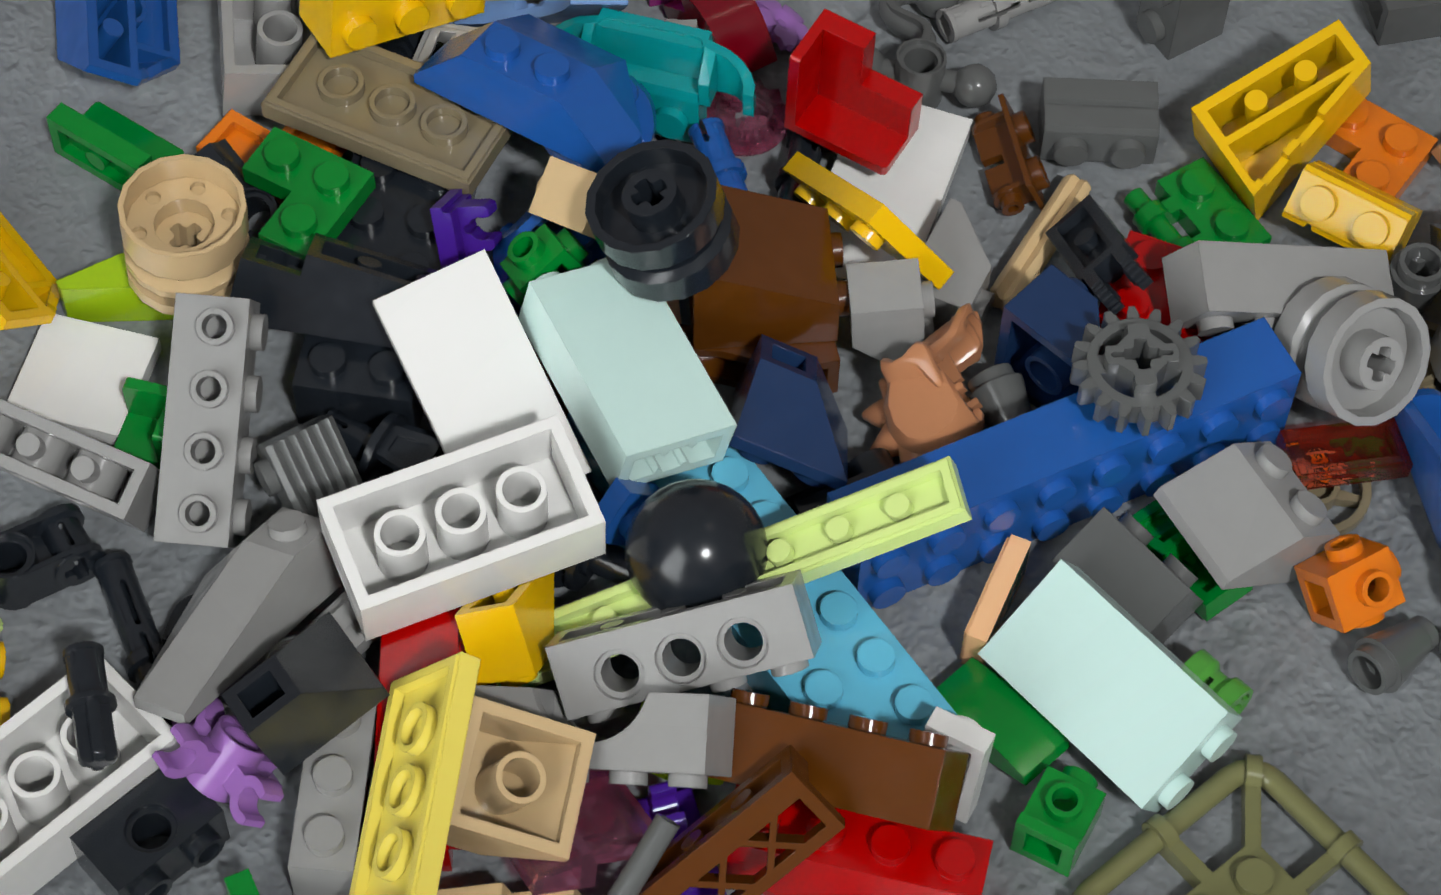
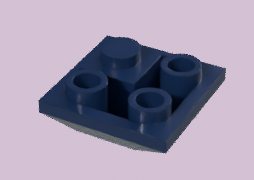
(790, 415)

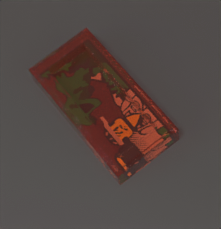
(1346, 453)

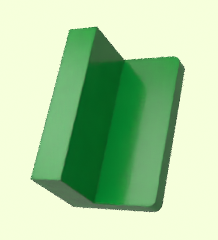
(105, 142)

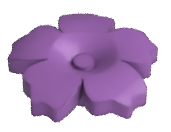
(783, 24)

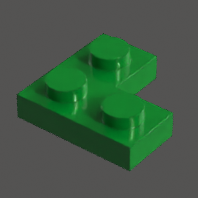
(316, 186)

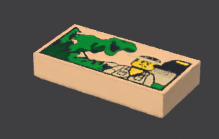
(996, 597)

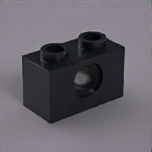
(160, 805)

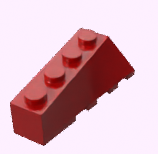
(873, 859)

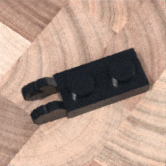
(1097, 252)

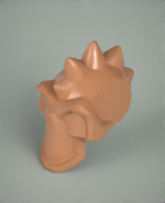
(924, 391)

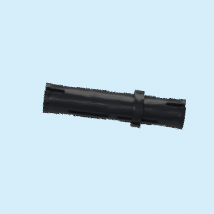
(129, 613)

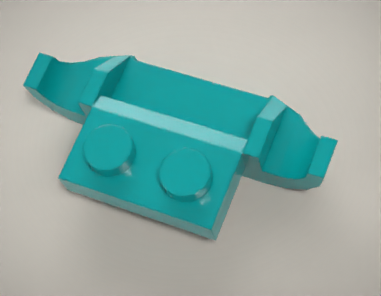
(672, 62)

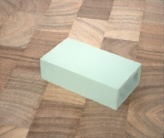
(625, 375)
(1111, 688)

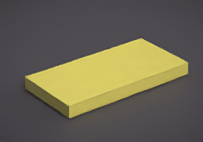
(416, 779)

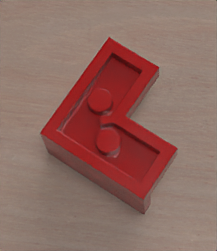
(845, 102)

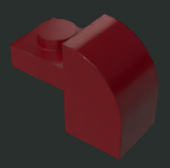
(733, 25)

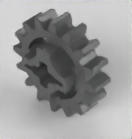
(1138, 370)

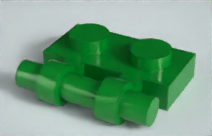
(1200, 204)

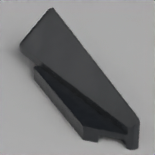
(326, 290)

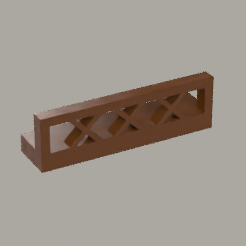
(737, 824)

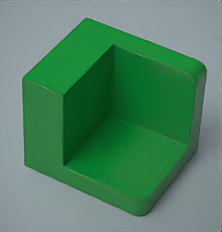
(144, 423)

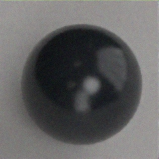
(694, 544)

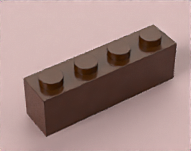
(854, 764)

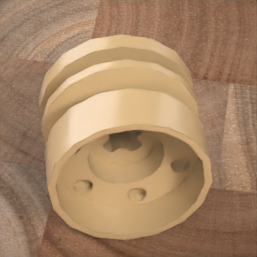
(182, 229)

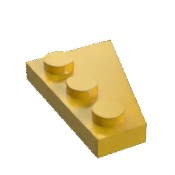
(864, 216)

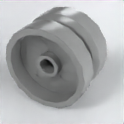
(1355, 349)

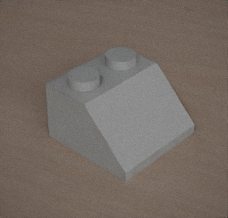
(1247, 515)

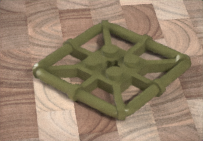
(1251, 868)

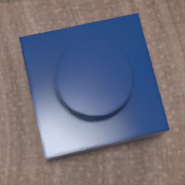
(621, 504)

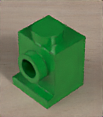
(1054, 835)

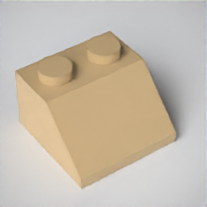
(519, 784)

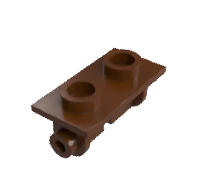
(1020, 176)

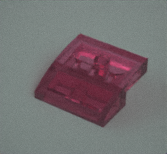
(605, 832)

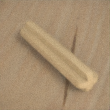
(1036, 247)

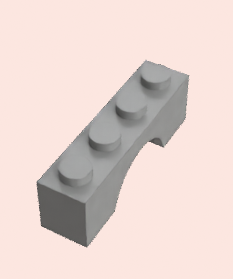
(671, 735)

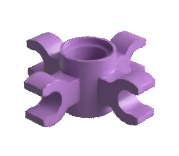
(222, 763)

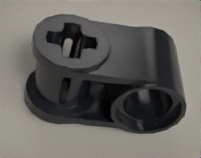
(45, 556)

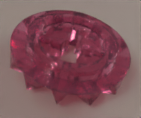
(756, 133)

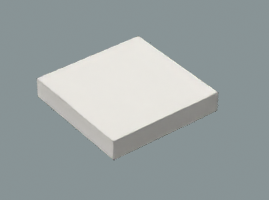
(79, 375)

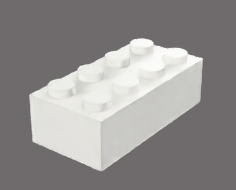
(462, 526)
(48, 791)

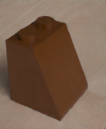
(778, 279)

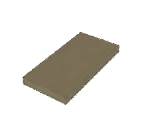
(376, 110)

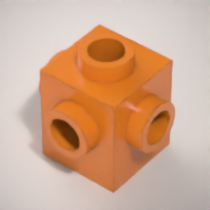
(1350, 583)

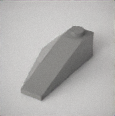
(240, 614)

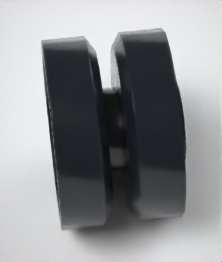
(662, 220)

